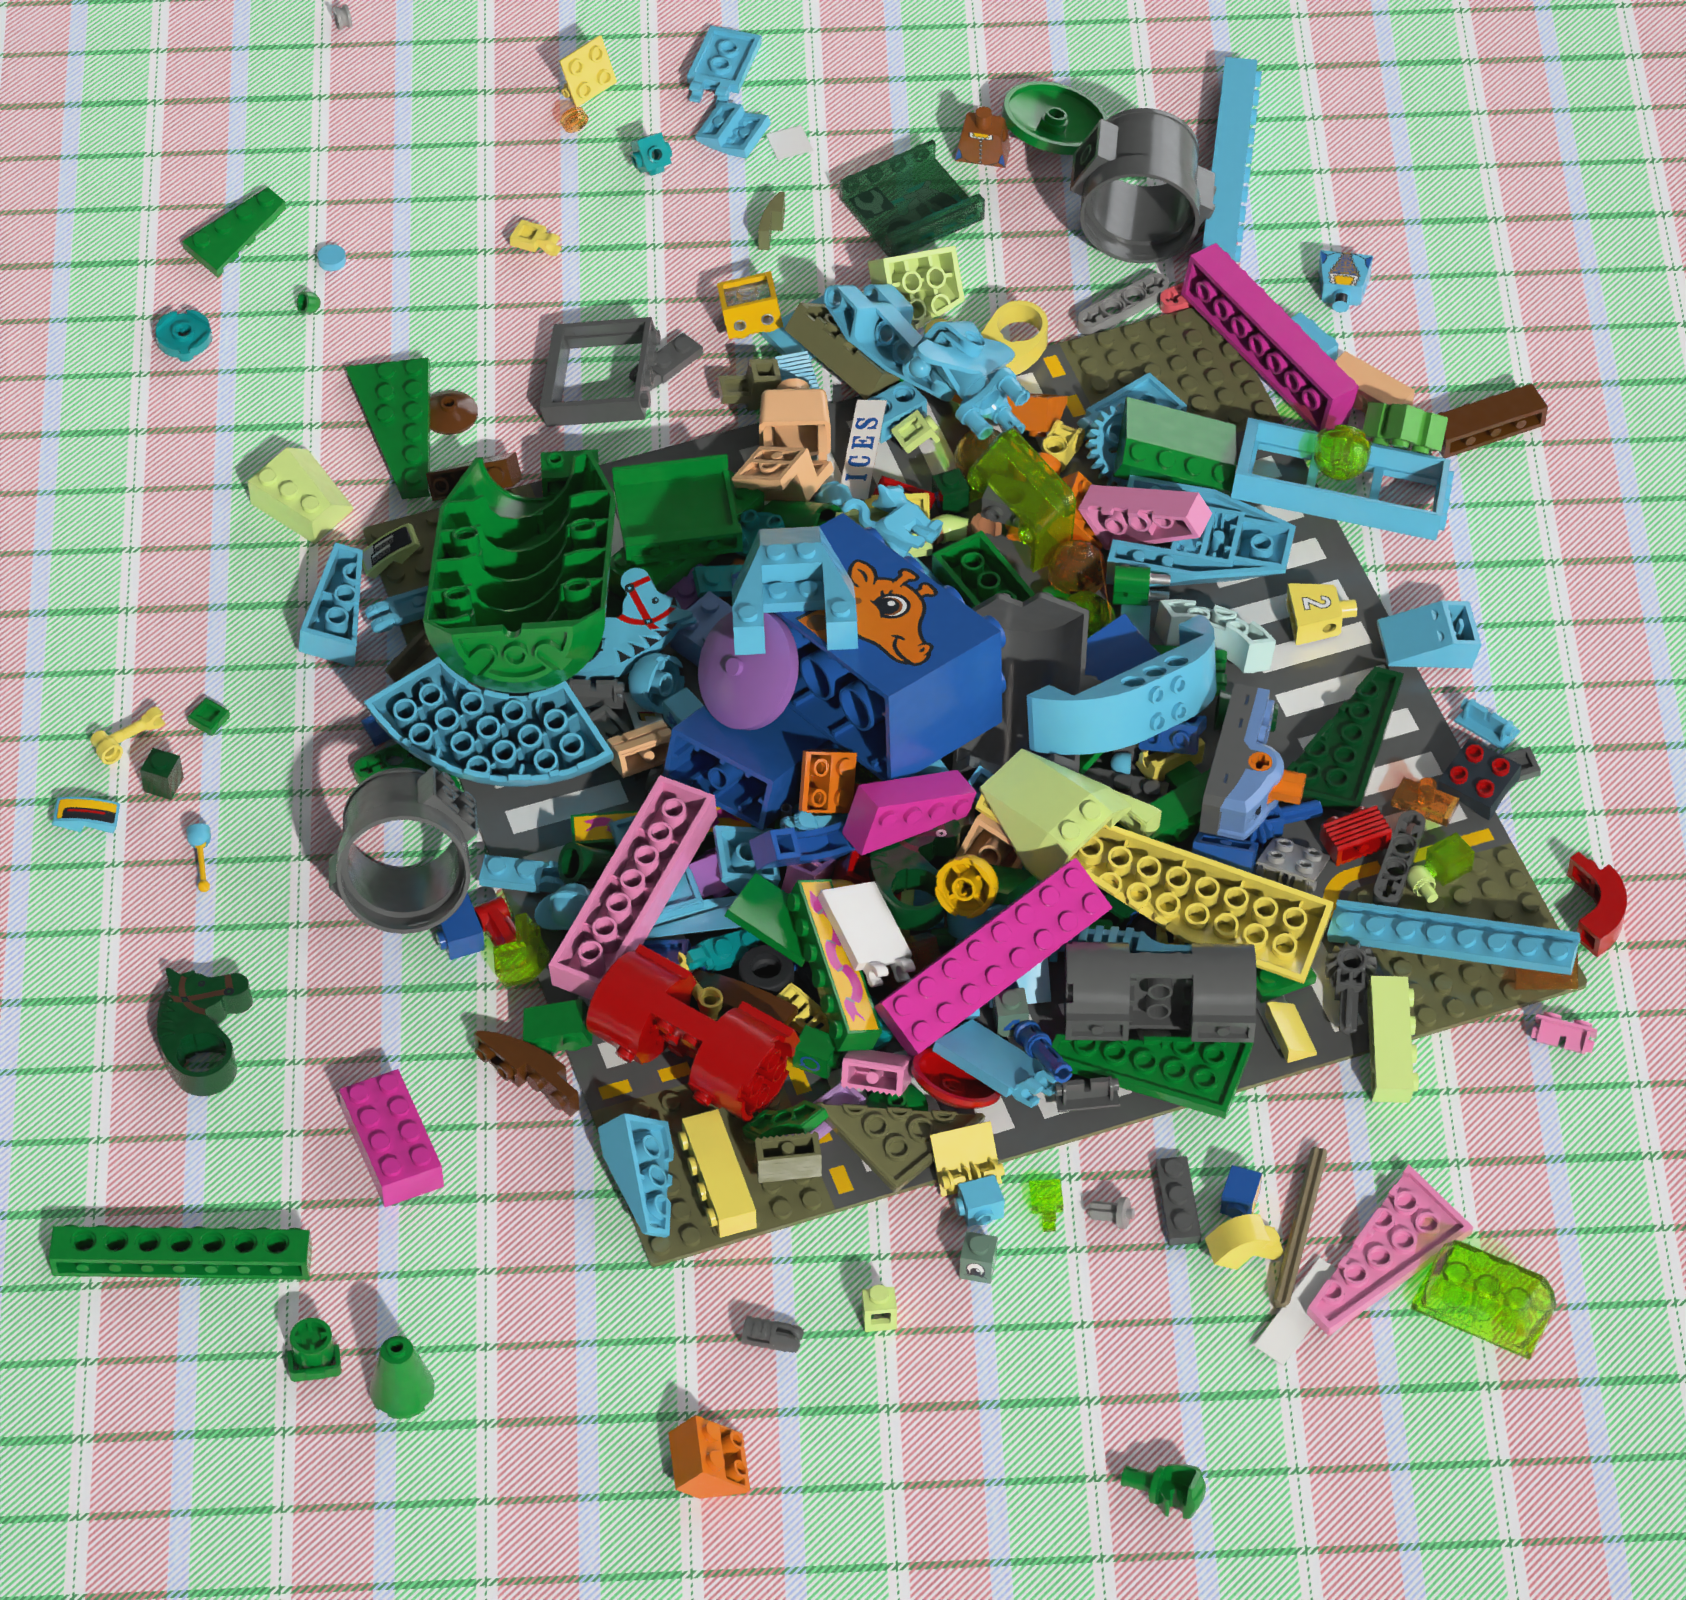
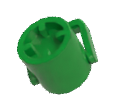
(313, 1351)

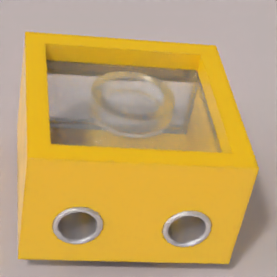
(749, 305)

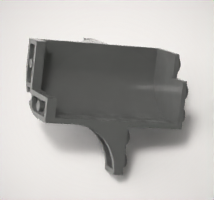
(1041, 649)

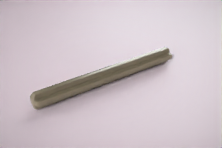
(1299, 1227)

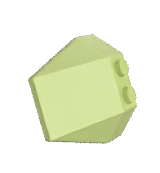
(1049, 810)

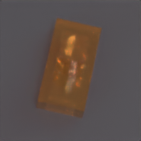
(1425, 799)

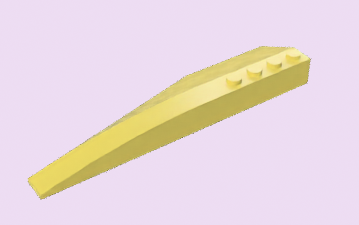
(1206, 898)

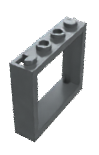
(598, 334)

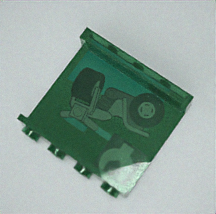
(909, 201)

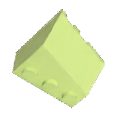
(925, 279)
(299, 494)

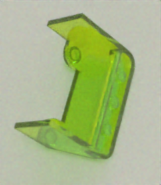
(1031, 492)

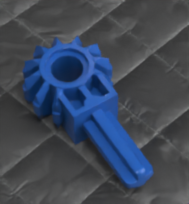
(1275, 821)

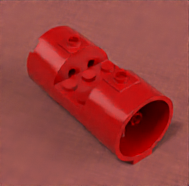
(646, 1009)

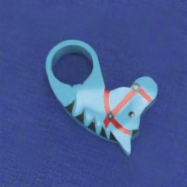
(643, 628)

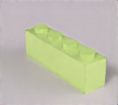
(1391, 1040)

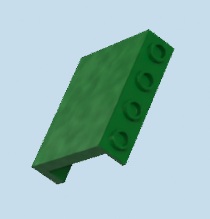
(676, 509)

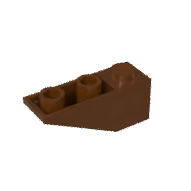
(502, 468)

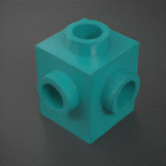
(651, 154)

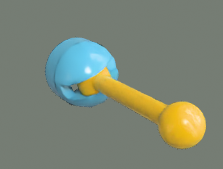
(199, 837)

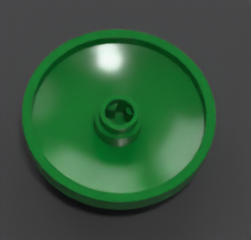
(1050, 115)

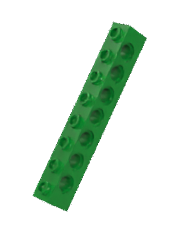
(167, 1262)

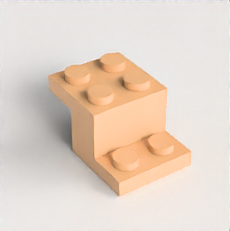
(783, 473)

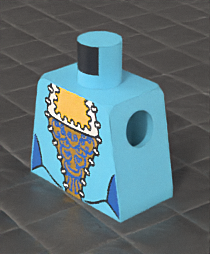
(1343, 278)

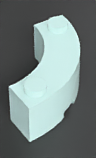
(1246, 644)

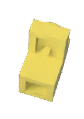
(1241, 1239)

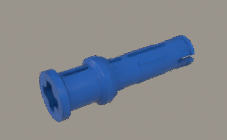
(1039, 1046)

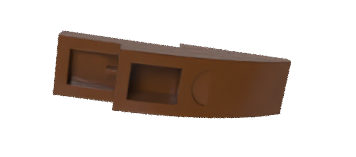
(524, 1062)

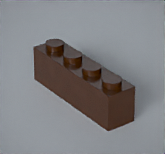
(1493, 420)

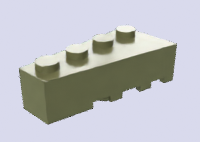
(820, 334)

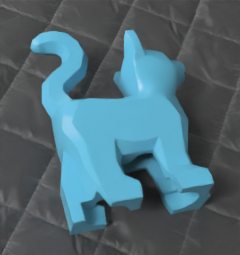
(901, 521)

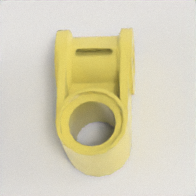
(1063, 442)

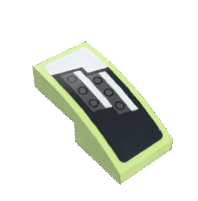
(391, 547)

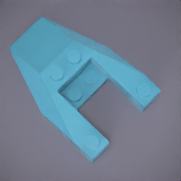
(1234, 545)
(789, 574)

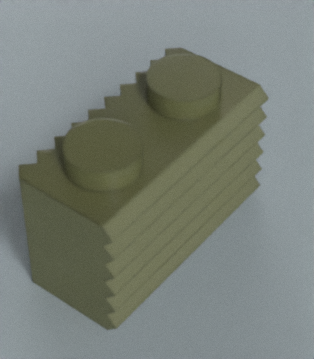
(788, 1157)

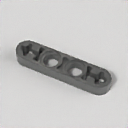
(1397, 859)

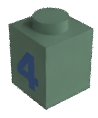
(1009, 1010)

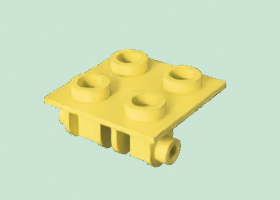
(587, 72)
(965, 1156)

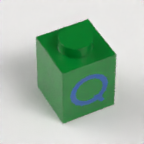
(816, 1052)

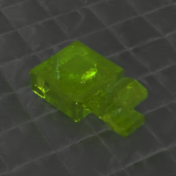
(1046, 1200)

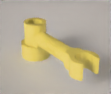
(108, 746)
(708, 999)

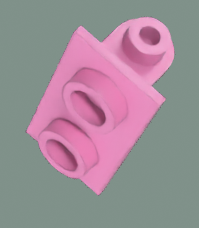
(1576, 1033)

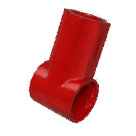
(496, 921)

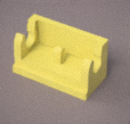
(1159, 763)

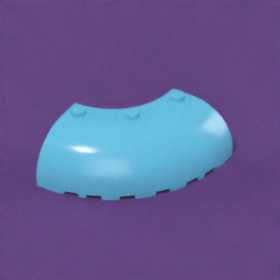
(487, 732)

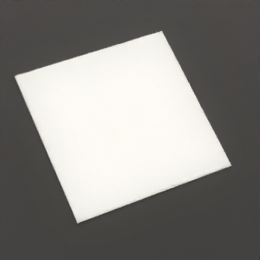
(789, 142)

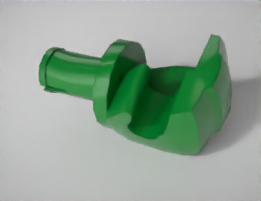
(1169, 1486)

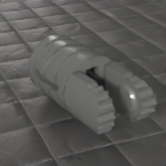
(768, 1333)

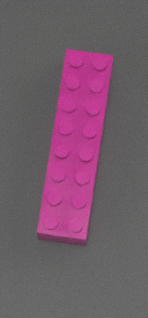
(1269, 339)
(992, 957)

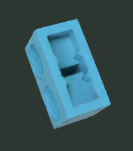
(901, 402)

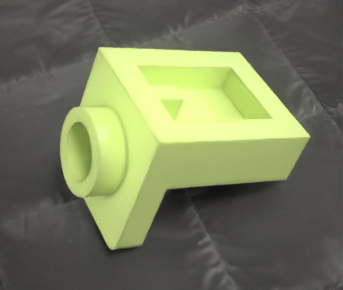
(915, 431)

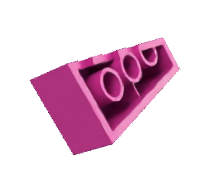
(905, 807)

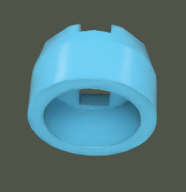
(1121, 762)

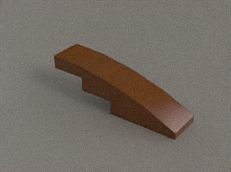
(736, 991)

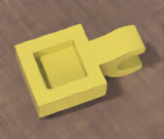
(532, 235)

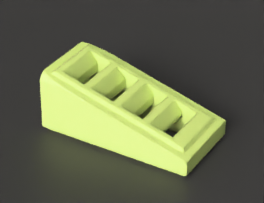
(1142, 818)

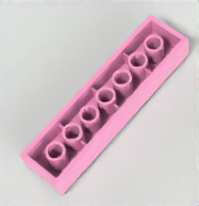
(634, 884)

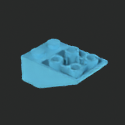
(1431, 636)

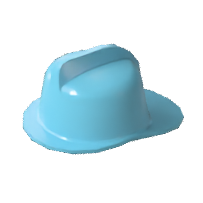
(561, 907)

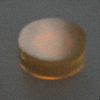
(574, 119)

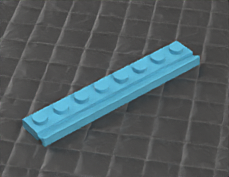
(1454, 937)

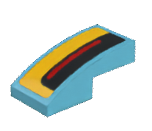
(77, 812)

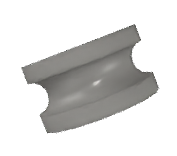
(342, 17)

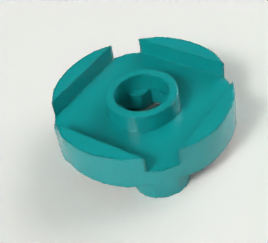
(183, 346)

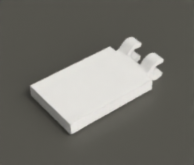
(867, 931)

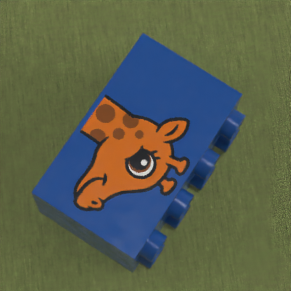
(921, 669)

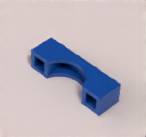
(794, 847)

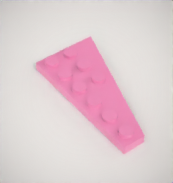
(1389, 1250)

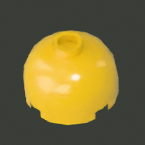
(966, 886)

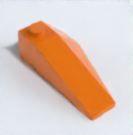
(1037, 413)

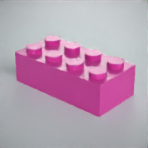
(391, 1138)

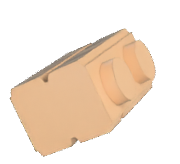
(640, 748)

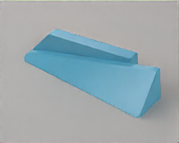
(701, 920)

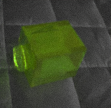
(1449, 859)

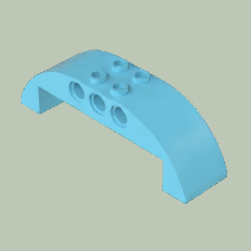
(1130, 704)

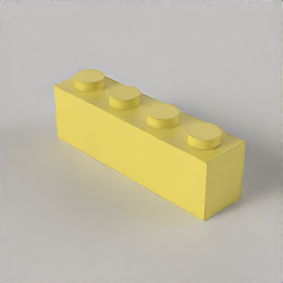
(718, 1173)

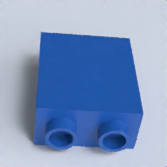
(744, 769)

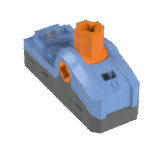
(1245, 772)

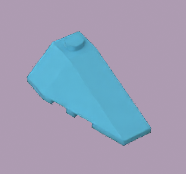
(639, 1160)

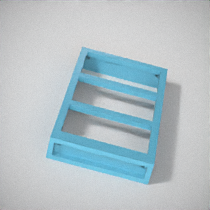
(1338, 505)

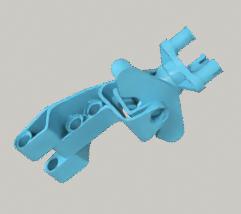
(942, 362)

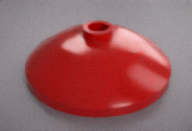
(950, 1083)

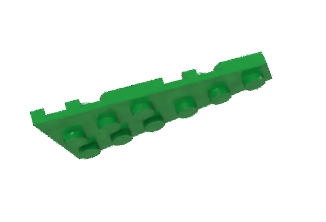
(1164, 1068)

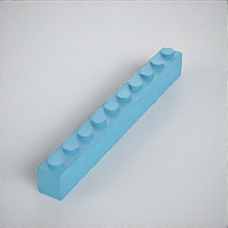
(1233, 154)

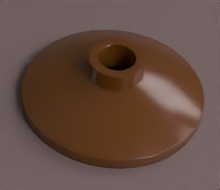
(452, 412)

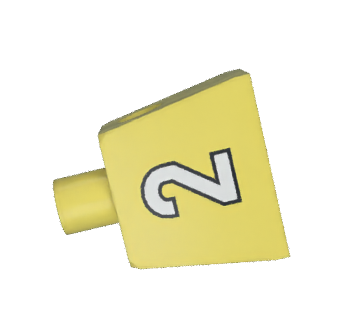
(1316, 611)

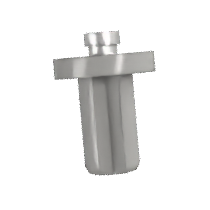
(1115, 1212)

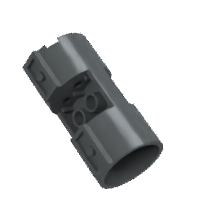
(1197, 991)

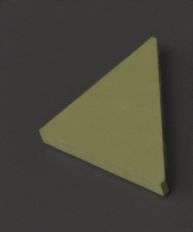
(893, 1139)

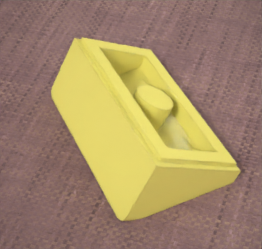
(1289, 1031)

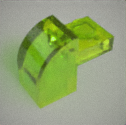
(523, 959)

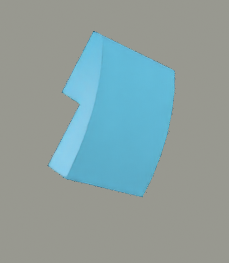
(732, 130)

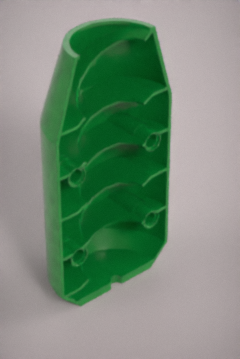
(521, 579)

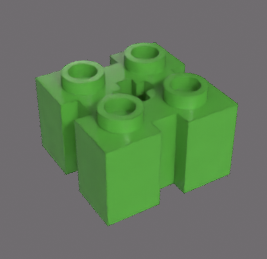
(1404, 427)

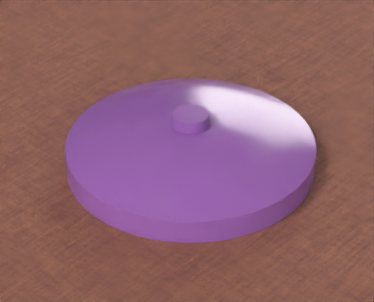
(751, 688)

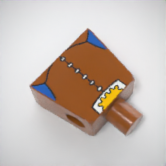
(984, 139)

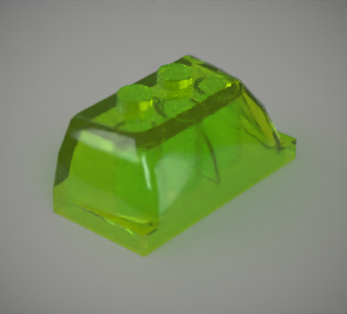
(1487, 1298)

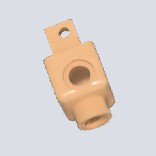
(795, 418)

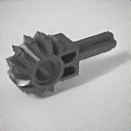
(1349, 982)

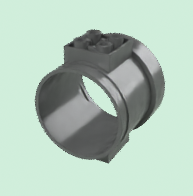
(1136, 220)
(412, 897)

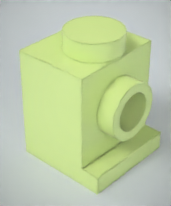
(877, 1301)

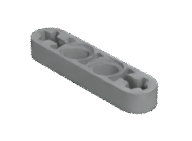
(1127, 308)

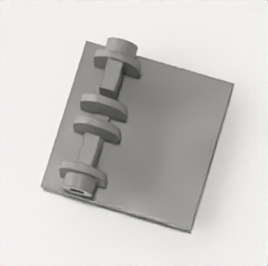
(1294, 860)

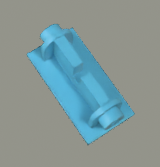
(1486, 725)

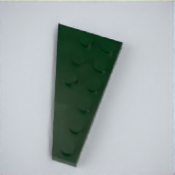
(1347, 747)

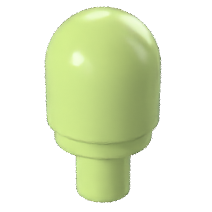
(1422, 883)

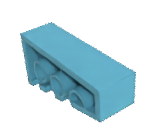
(334, 611)

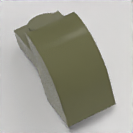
(748, 388)

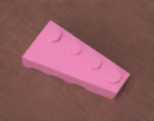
(1143, 514)

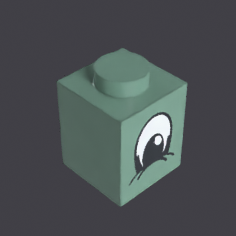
(978, 1257)

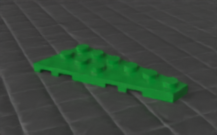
(398, 411)

